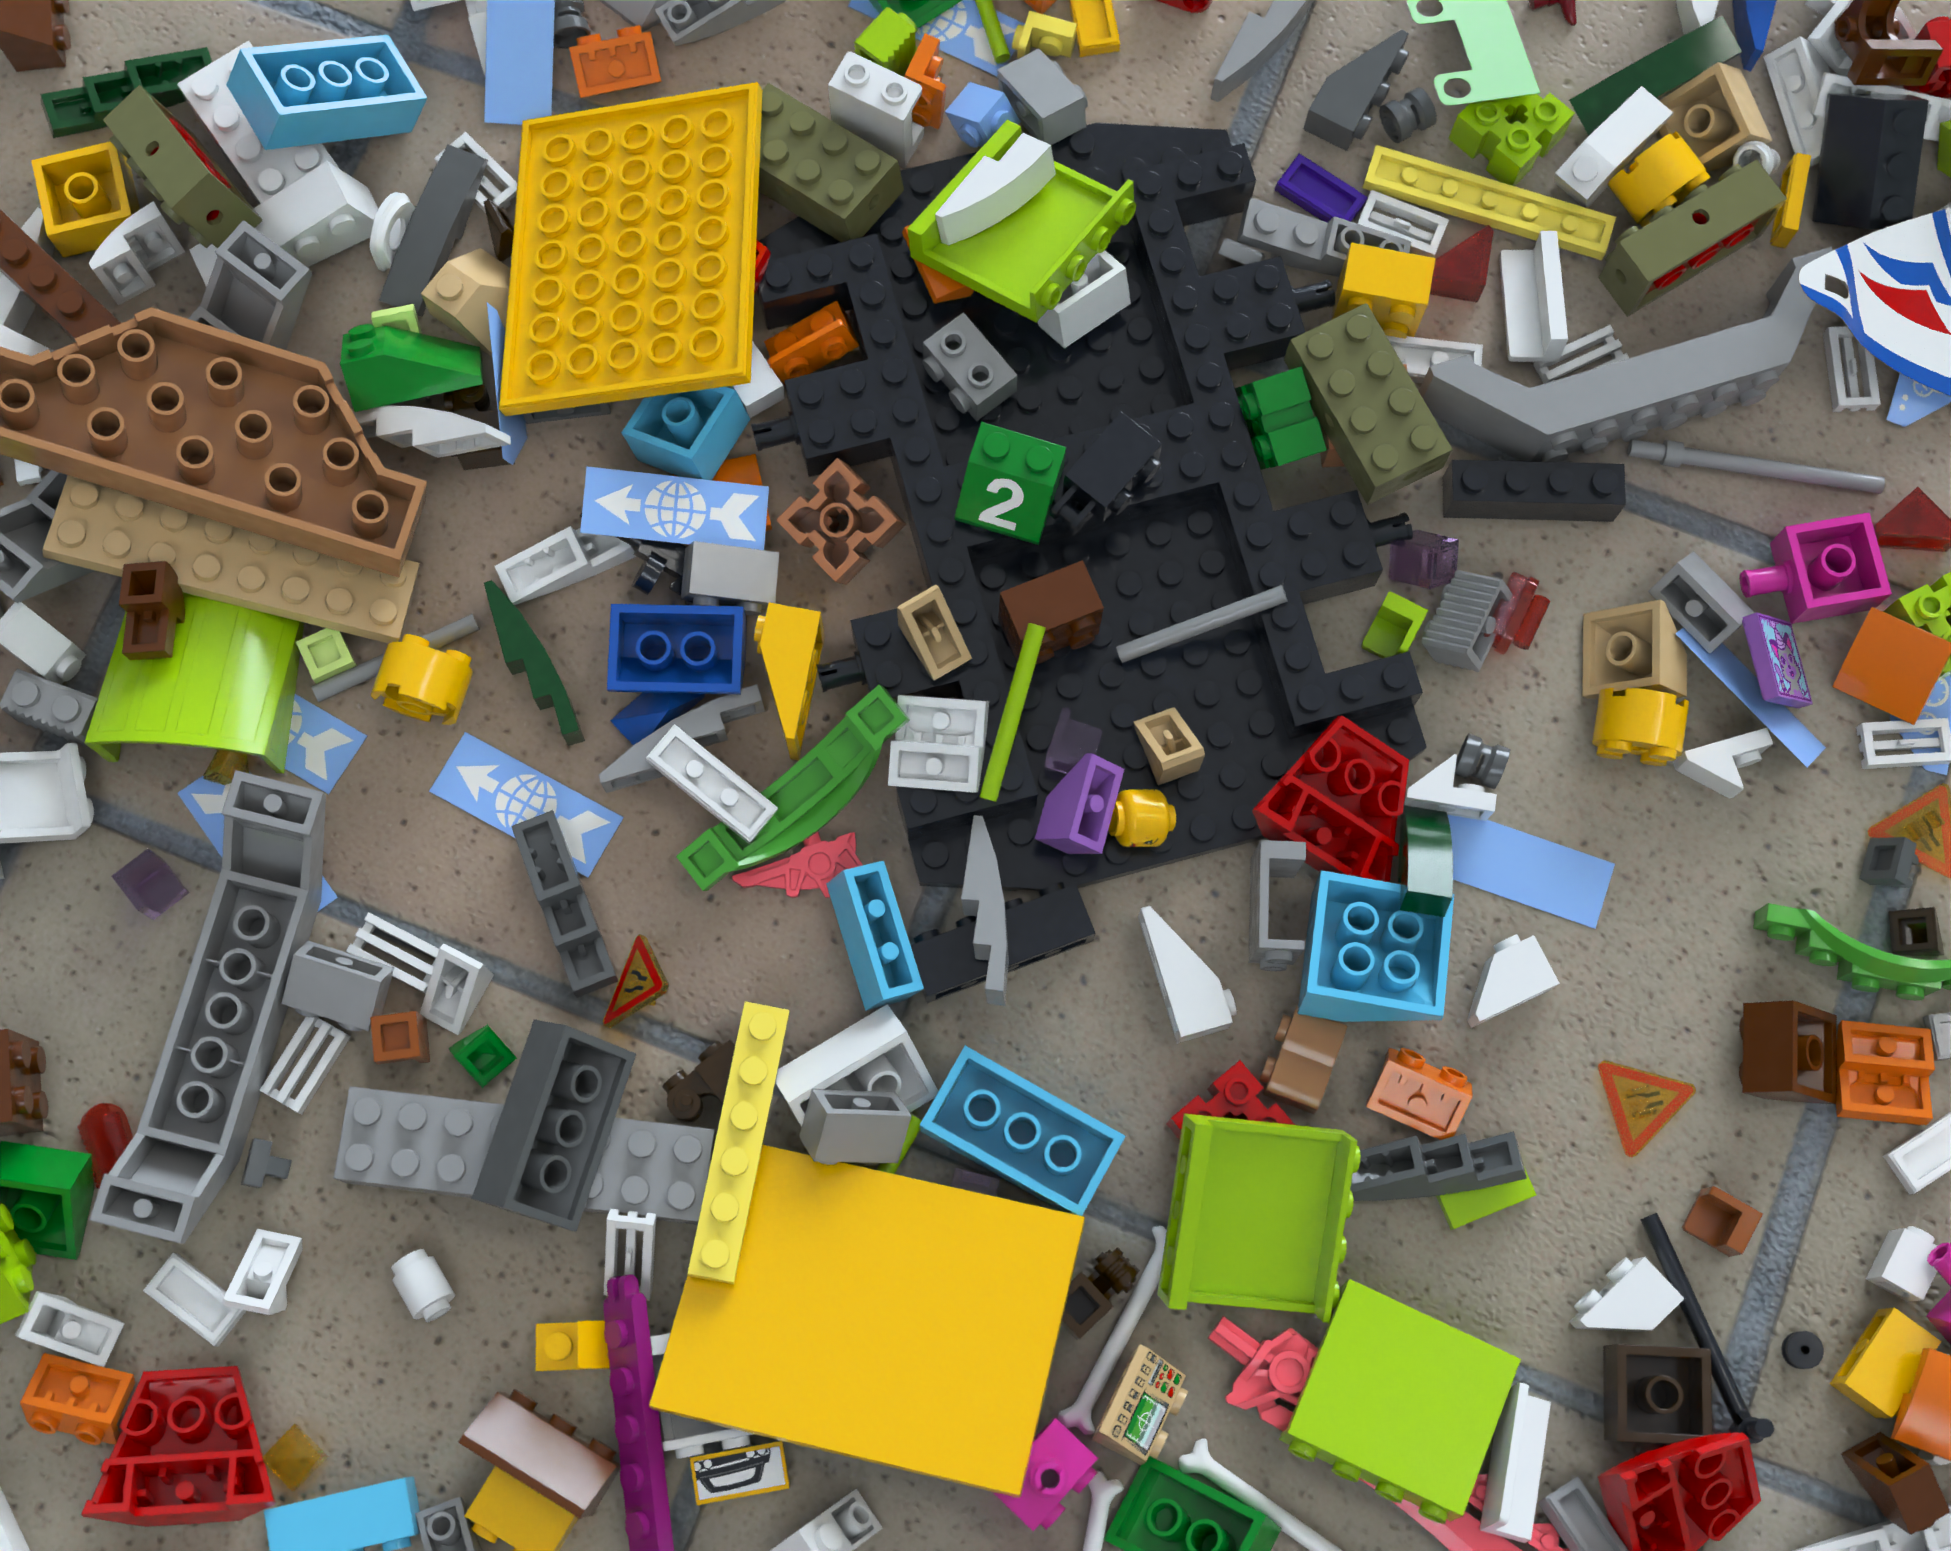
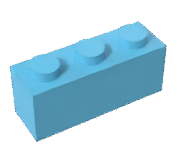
(874, 935)
(347, 1519)

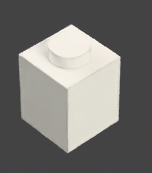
(1903, 1264)

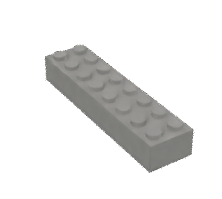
(443, 1143)

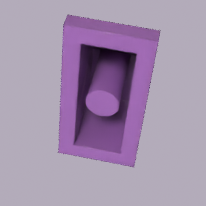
(1081, 807)

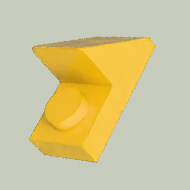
(571, 1346)

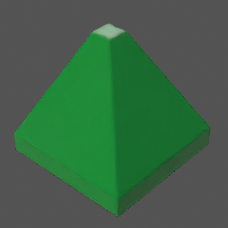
(482, 1055)

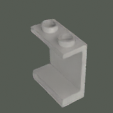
(1271, 860)

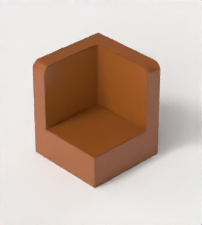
(400, 1038)
(1722, 1221)

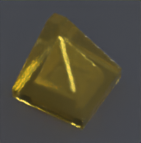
(294, 1457)

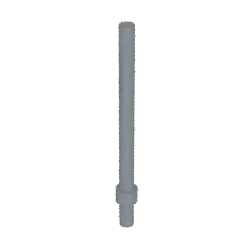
(1674, 454)

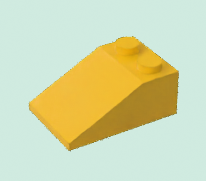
(791, 648)

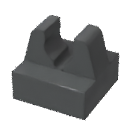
(1889, 862)
(261, 1164)

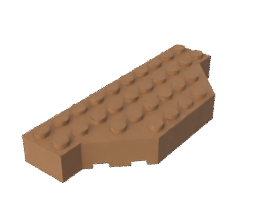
(213, 433)

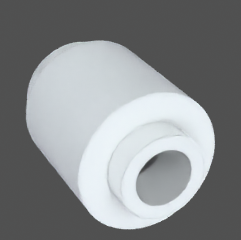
(422, 1285)

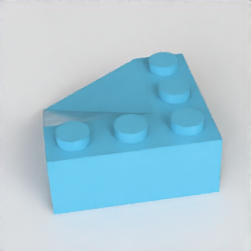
(1371, 956)

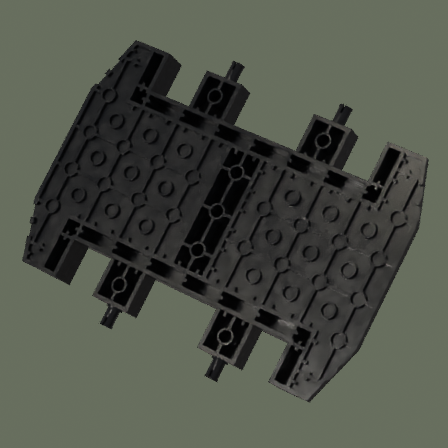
(1177, 550)

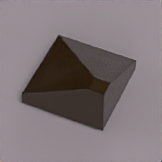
(500, 230)
(1915, 932)

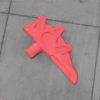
(807, 869)

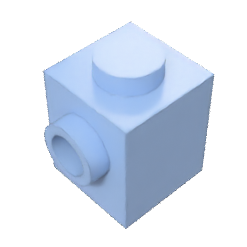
(979, 113)

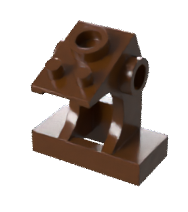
(1870, 40)

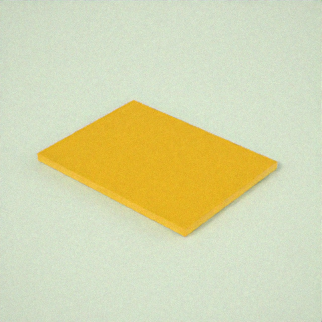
(634, 251)
(879, 1322)

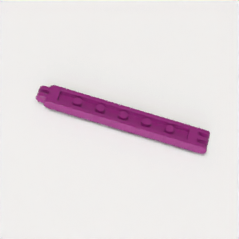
(636, 1423)

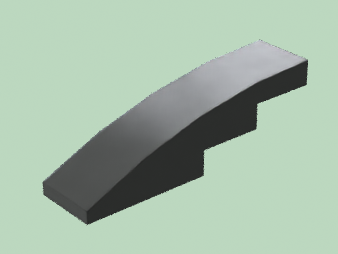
(433, 227)
(564, 904)
(1437, 1168)

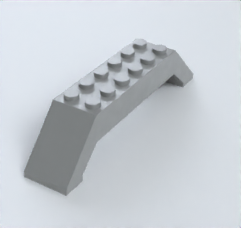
(250, 293)
(1629, 394)
(225, 1014)

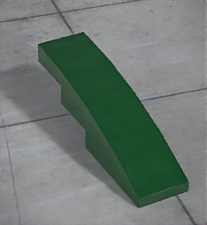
(1658, 72)
(86, 107)
(526, 653)

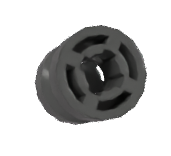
(569, 23)
(1408, 115)
(1491, 763)

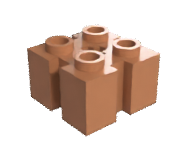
(815, 522)

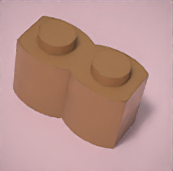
(1303, 1061)

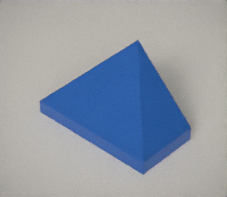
(652, 712)

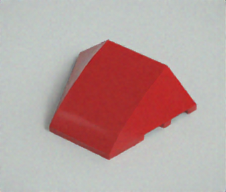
(1340, 802)
(184, 1453)
(1681, 1493)

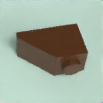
(1897, 1482)

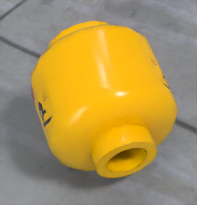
(1142, 818)

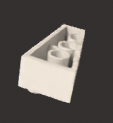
(310, 218)

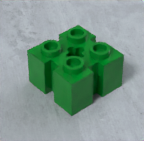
(1280, 418)

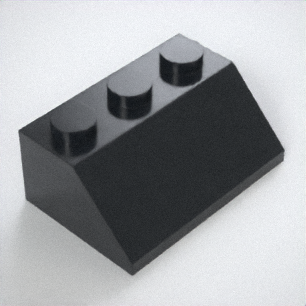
(1869, 159)

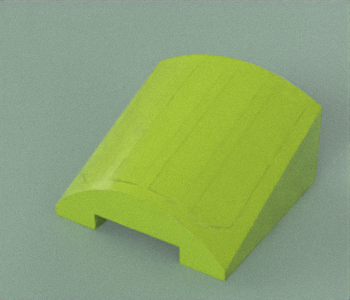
(220, 690)

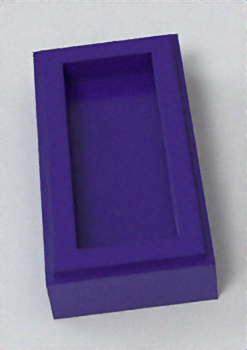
(1319, 191)

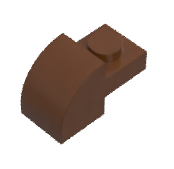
(153, 609)

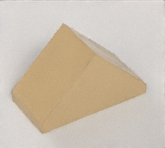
(933, 632)
(1169, 745)

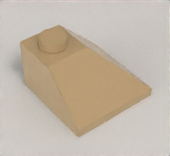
(461, 295)
(1633, 650)

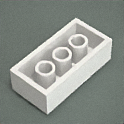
(259, 169)

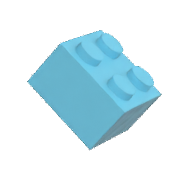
(687, 431)

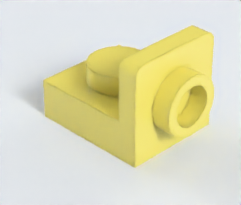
(1047, 33)

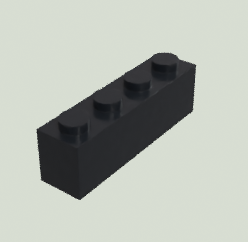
(1533, 490)
(1034, 933)

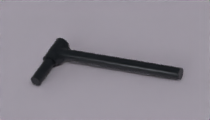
(1752, 1427)

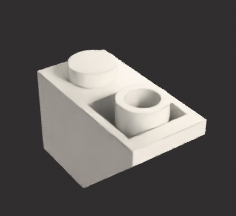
(1631, 1301)
(836, 1529)

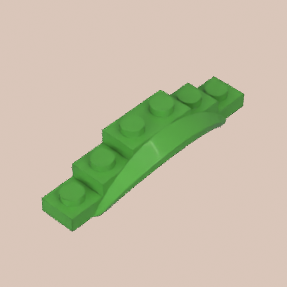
(805, 794)
(1858, 963)

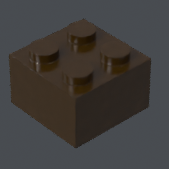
(1656, 1393)

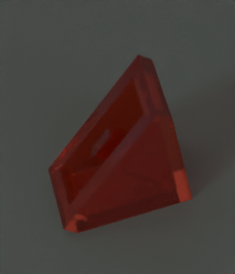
(1464, 269)
(1915, 525)

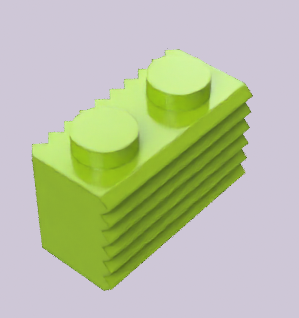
(889, 41)

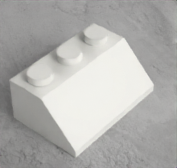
(863, 1057)

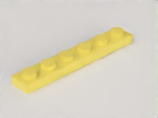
(1488, 201)
(738, 1143)

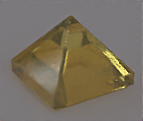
(224, 765)

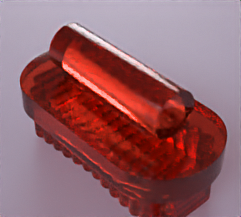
(1520, 616)
(105, 1135)

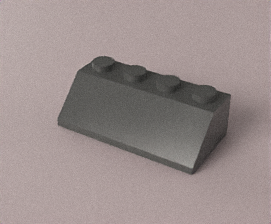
(554, 1125)

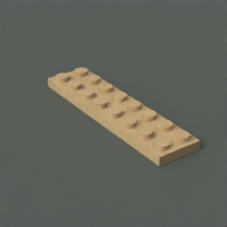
(227, 564)

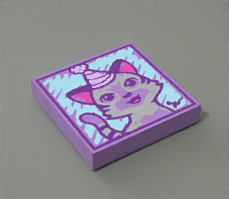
(1776, 660)

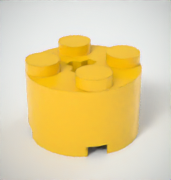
(1659, 178)
(422, 680)
(1640, 724)

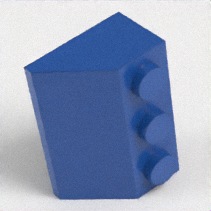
(677, 649)

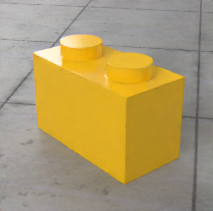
(1883, 1363)
(518, 1515)

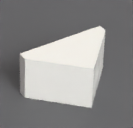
(454, 989)

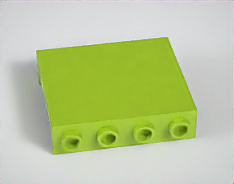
(1036, 249)
(1258, 1215)
(1401, 1402)

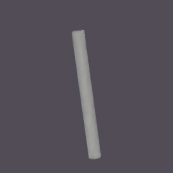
(1202, 624)
(370, 668)

